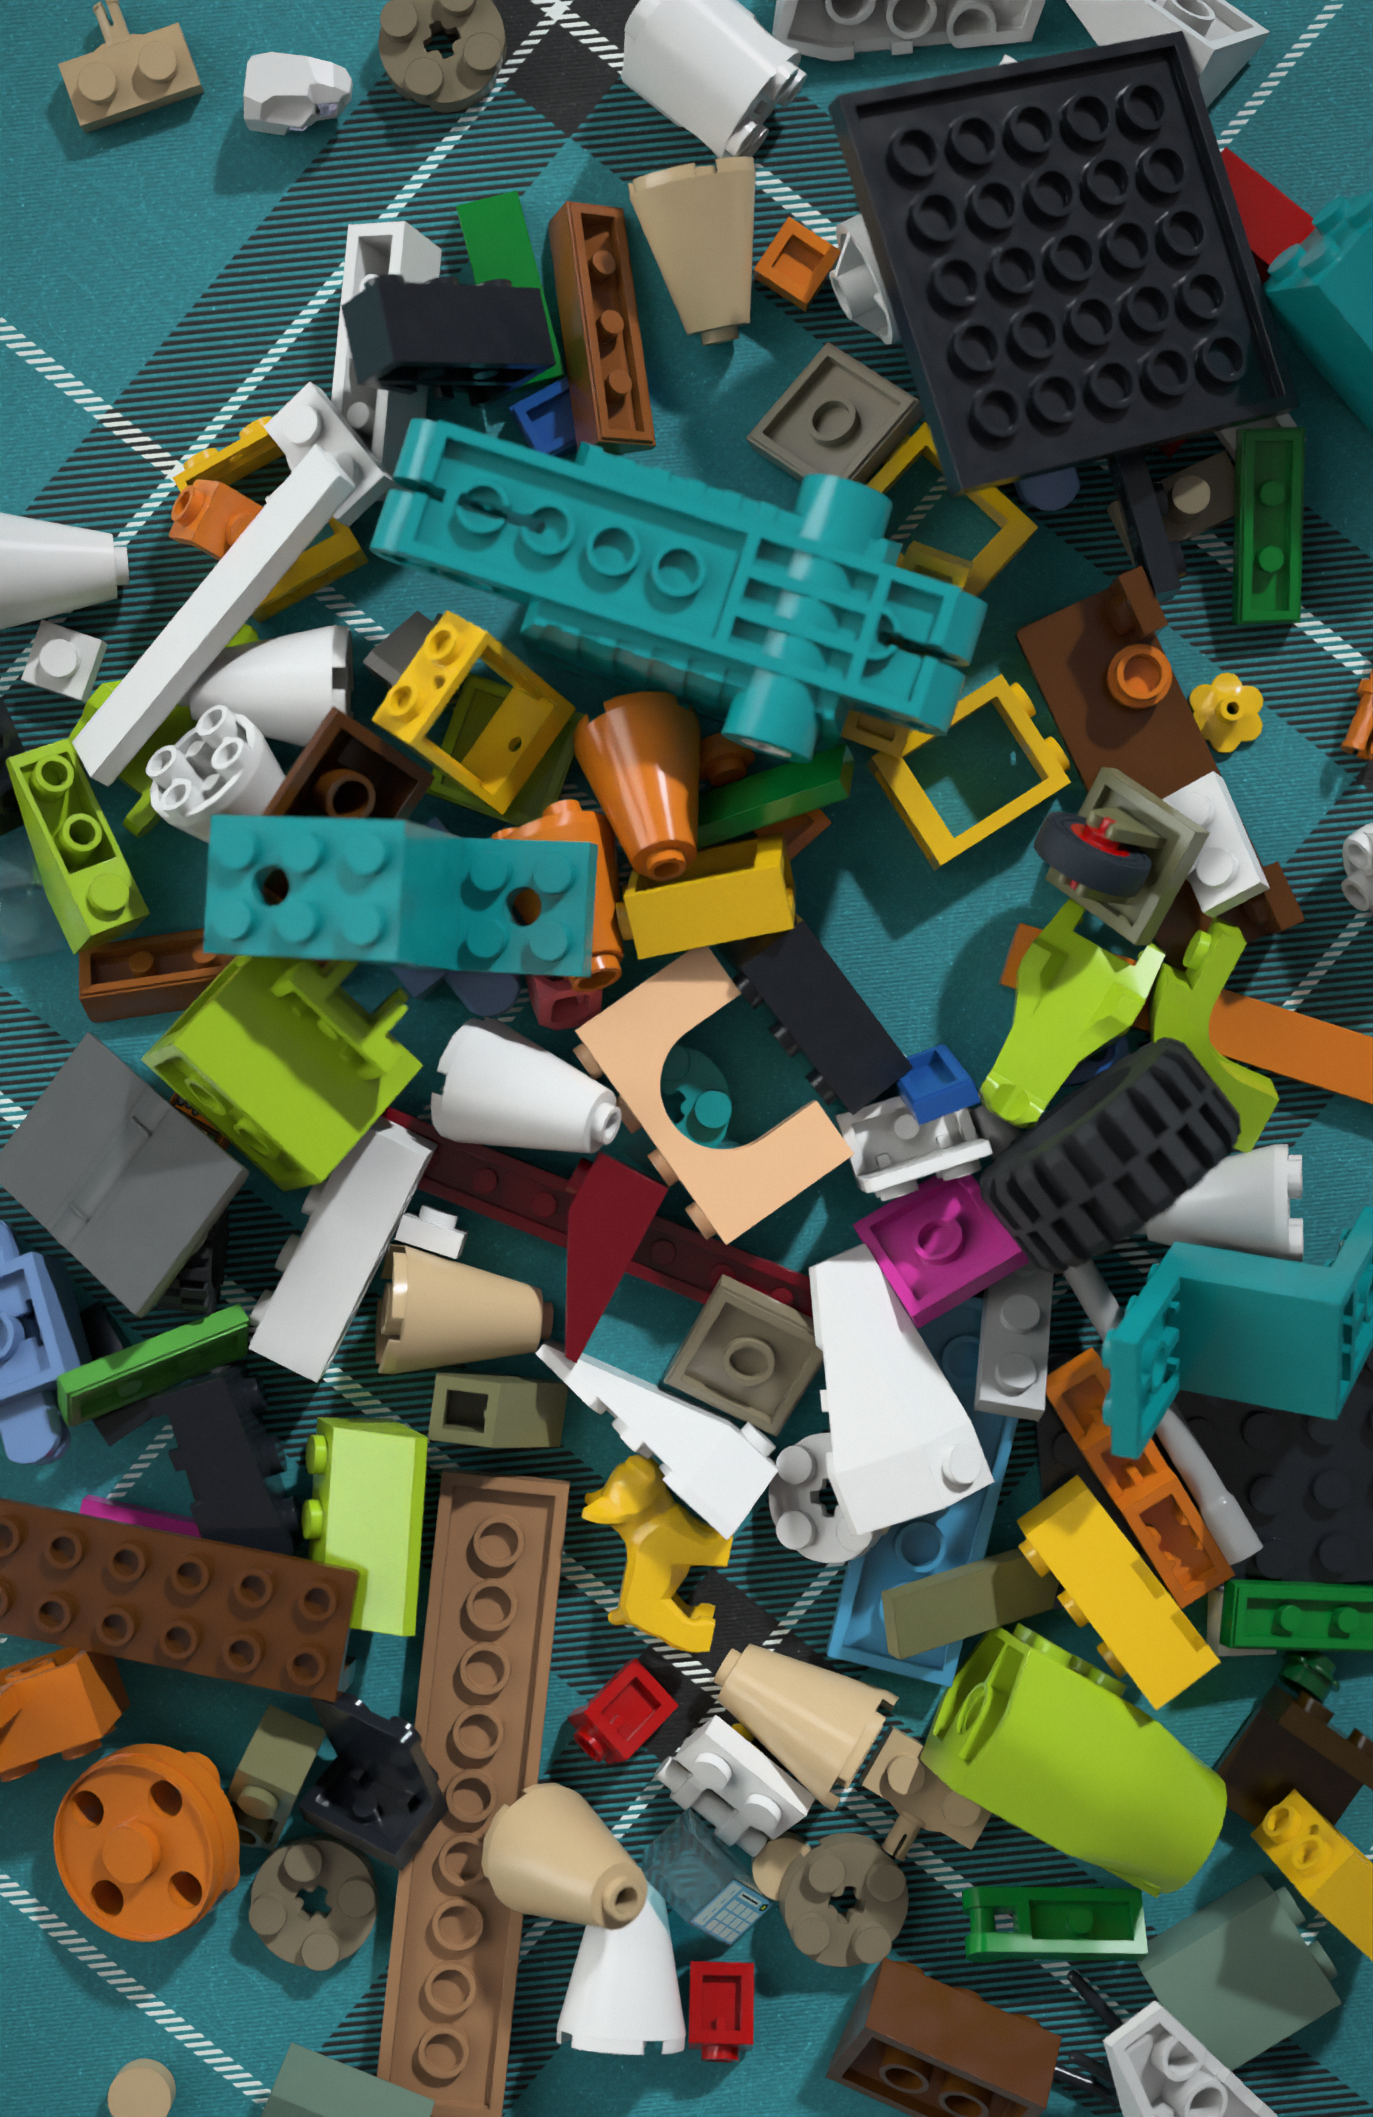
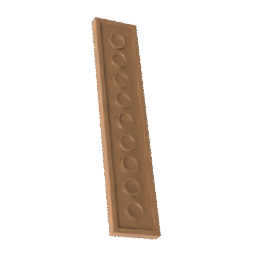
(484, 1738)

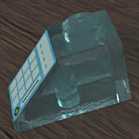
(704, 1880)

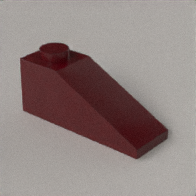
(604, 1231)

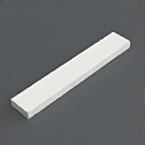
(213, 615)

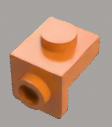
(211, 516)

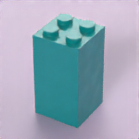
(1326, 298)

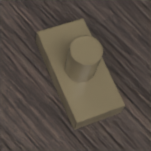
(1197, 500)

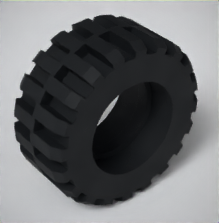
(1111, 1156)

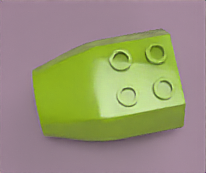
(1074, 1762)

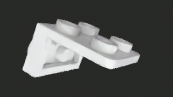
(896, 1150)

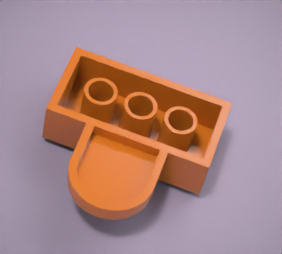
(57, 1706)

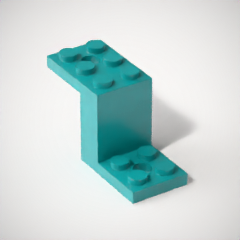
(398, 896)
(1241, 1333)

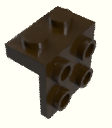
(1290, 1748)

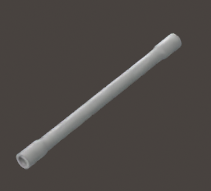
(1216, 1505)

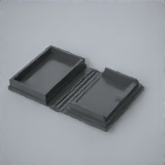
(118, 1175)

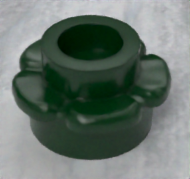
(1310, 1673)

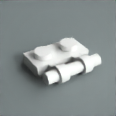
(754, 1786)

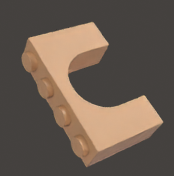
(728, 1186)

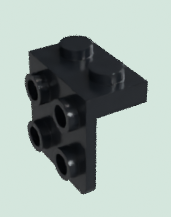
(378, 1787)

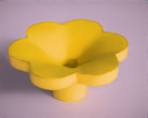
(1211, 714)

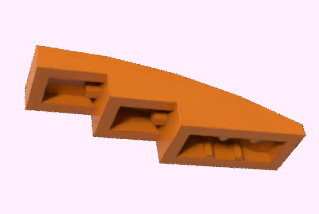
(1140, 1489)

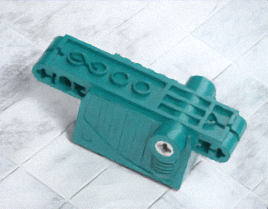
(690, 586)

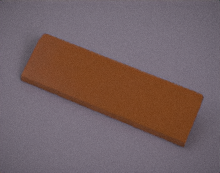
(601, 328)
(148, 975)

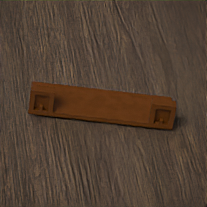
(1150, 745)
(176, 1600)

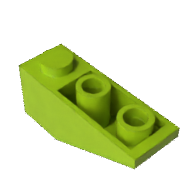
(74, 848)

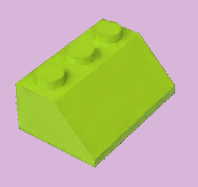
(369, 1514)

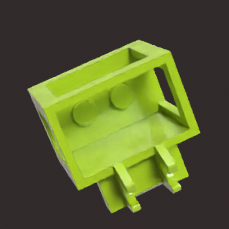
(286, 1063)

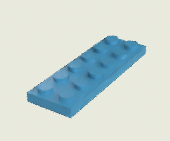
(935, 1539)

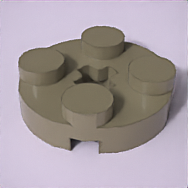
(425, 76)
(866, 1928)
(319, 1937)

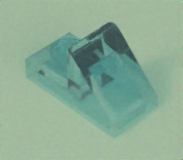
(26, 915)

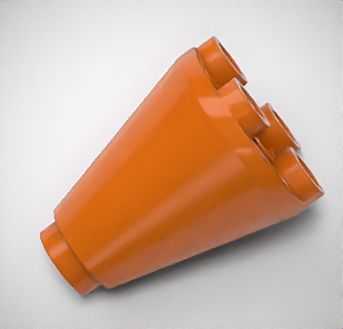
(568, 822)

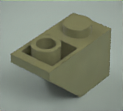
(496, 1409)
(272, 1776)

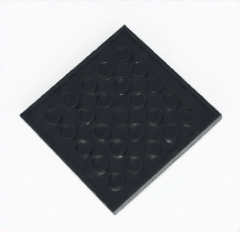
(1063, 259)

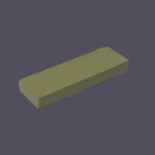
(964, 1602)

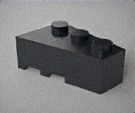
(447, 337)
(817, 1014)
(231, 1460)

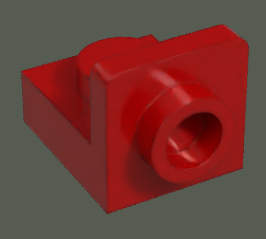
(621, 1714)
(721, 2010)

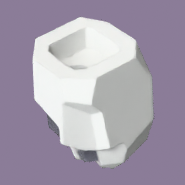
(293, 92)

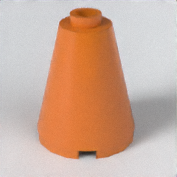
(646, 778)

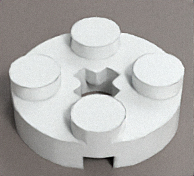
(797, 1511)

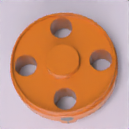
(140, 1850)

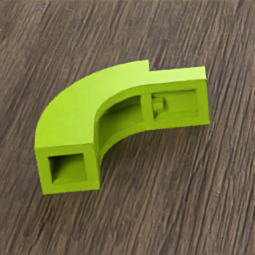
(1182, 1010)

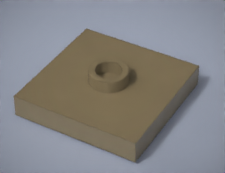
(835, 420)
(747, 1356)

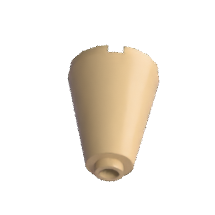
(702, 241)
(452, 1313)
(804, 1715)
(561, 1861)

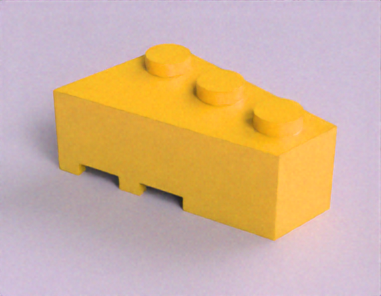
(1115, 1593)

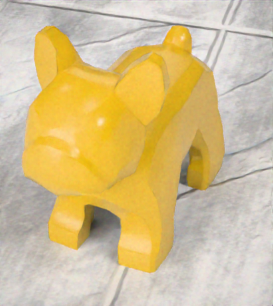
(660, 1549)

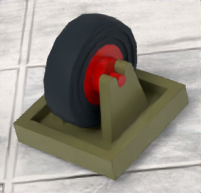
(1121, 854)

